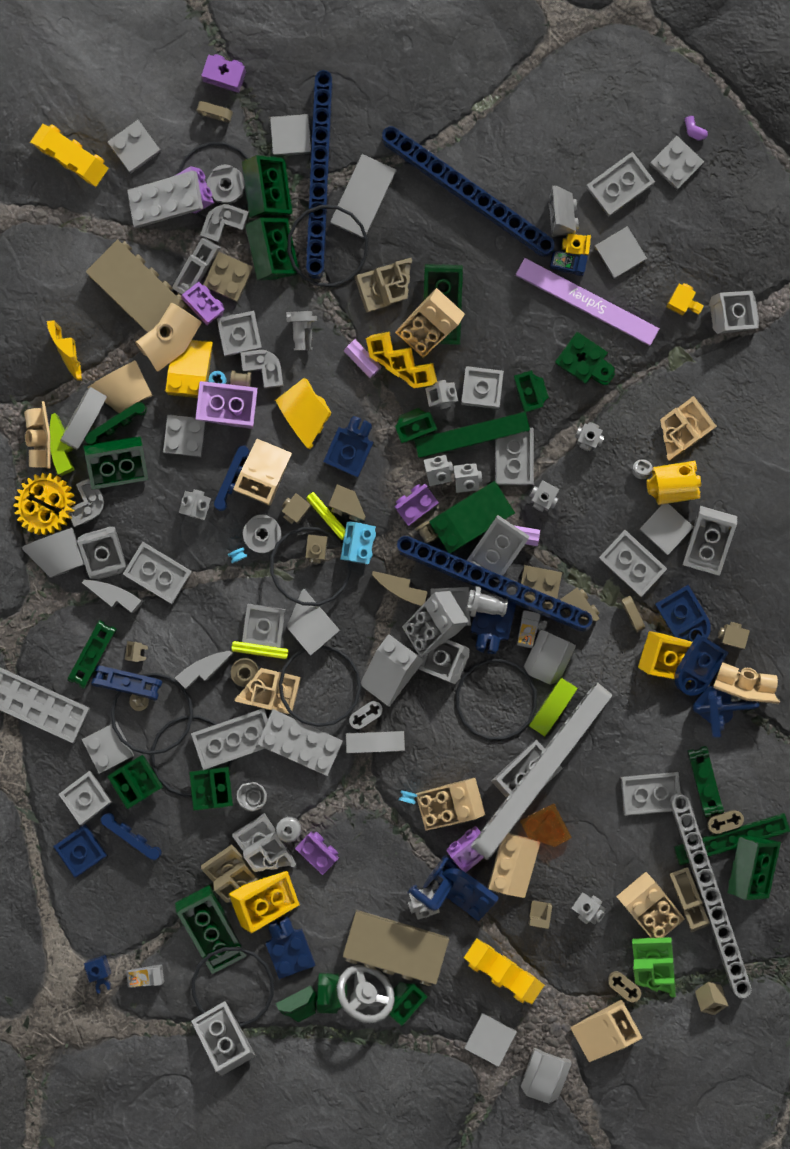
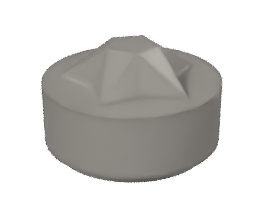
(642, 469)

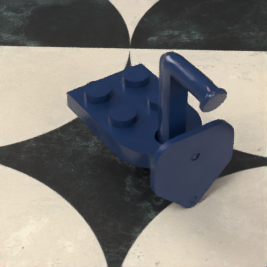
(718, 708)
(458, 888)

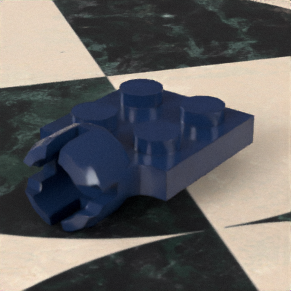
(350, 447)
(492, 628)
(288, 948)

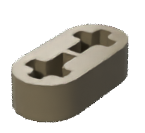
(214, 111)
(633, 614)
(724, 817)
(627, 983)

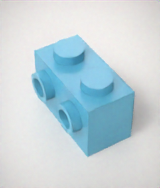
(358, 542)

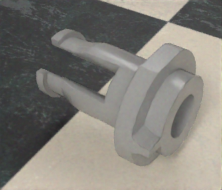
(302, 328)
(485, 603)

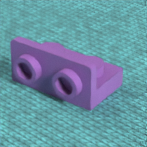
(203, 303)
(416, 504)
(462, 851)
(317, 852)

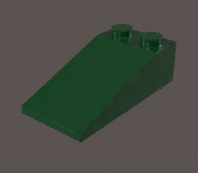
(449, 281)
(471, 517)
(209, 928)

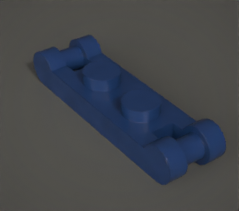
(228, 483)
(127, 682)
(123, 831)

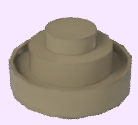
(243, 671)

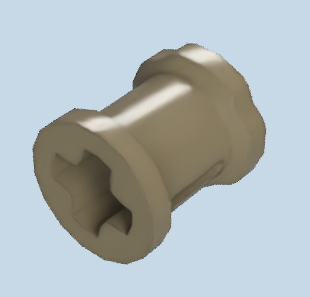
(240, 379)
(426, 532)

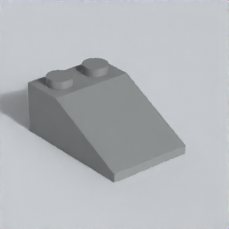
(562, 212)
(710, 540)
(390, 670)
(515, 770)
(223, 1038)

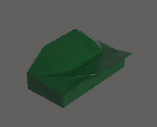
(530, 391)
(414, 425)
(327, 993)
(406, 1001)
(299, 1005)

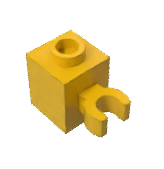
(682, 300)

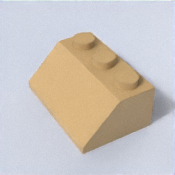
(513, 865)

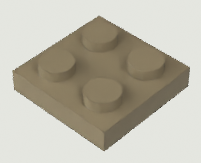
(228, 276)
(543, 581)

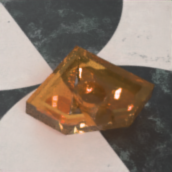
(546, 826)

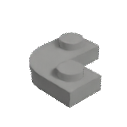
(219, 217)
(267, 363)
(90, 508)

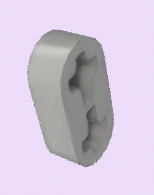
(363, 710)

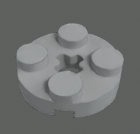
(217, 178)
(254, 526)

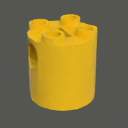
(674, 483)

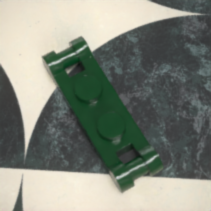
(123, 418)
(91, 654)
(705, 781)

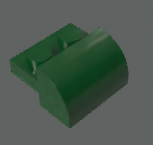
(135, 781)
(210, 788)

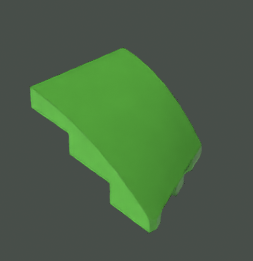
(654, 964)

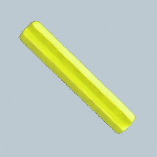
(325, 513)
(259, 650)

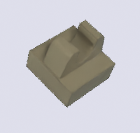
(133, 651)

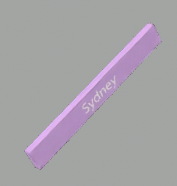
(587, 302)

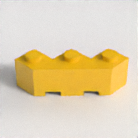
(69, 154)
(400, 361)
(503, 971)

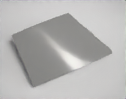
(56, 553)
(311, 624)
(262, 846)

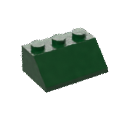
(266, 187)
(269, 248)
(116, 462)
(753, 868)

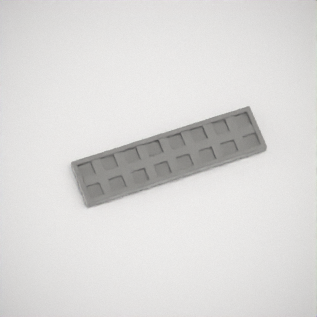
(41, 706)

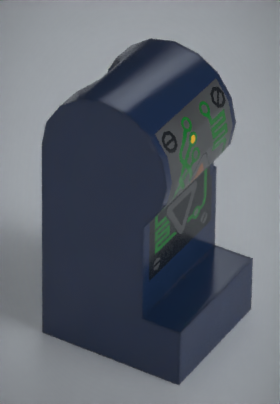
(569, 262)

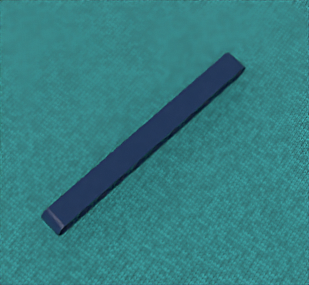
(319, 165)
(463, 183)
(487, 576)

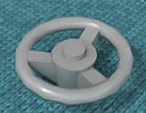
(365, 994)

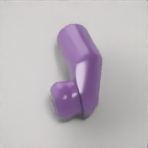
(693, 130)

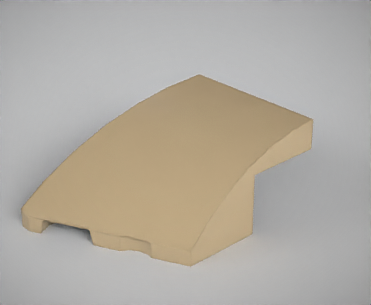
(123, 387)
(685, 427)
(265, 693)

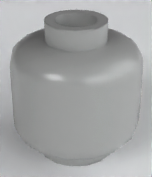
(291, 824)

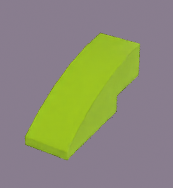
(58, 448)
(553, 706)

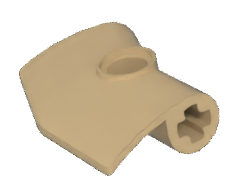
(180, 330)
(38, 437)
(747, 684)

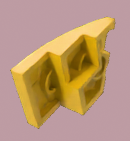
(66, 349)
(304, 411)

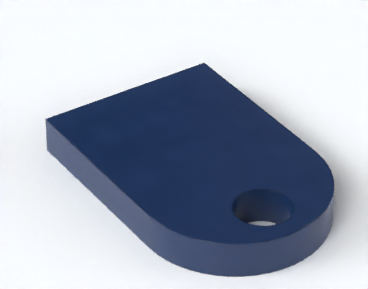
(684, 614)
(699, 665)

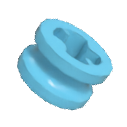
(215, 373)
(237, 555)
(408, 797)

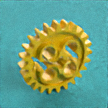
(52, 488)

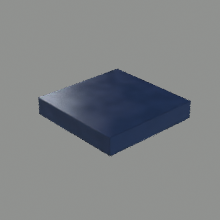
(80, 851)

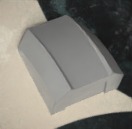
(734, 312)
(102, 553)
(548, 657)
(446, 661)
(545, 1076)

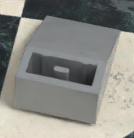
(435, 622)

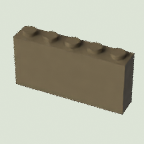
(134, 285)
(395, 947)

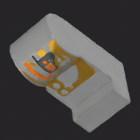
(528, 629)
(145, 976)

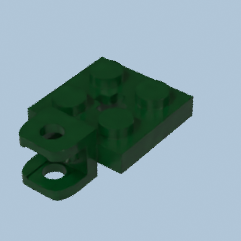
(592, 367)

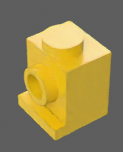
(584, 242)

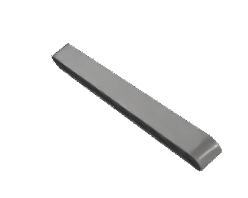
(541, 771)
(712, 904)

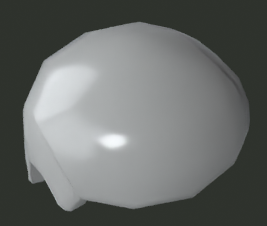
(251, 796)

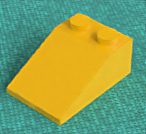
(189, 369)
(663, 654)
(263, 901)

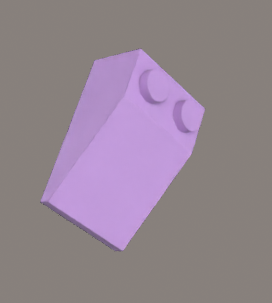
(226, 404)

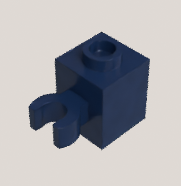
(97, 970)

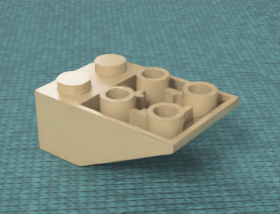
(430, 323)
(262, 472)
(450, 804)
(650, 907)
(606, 1031)

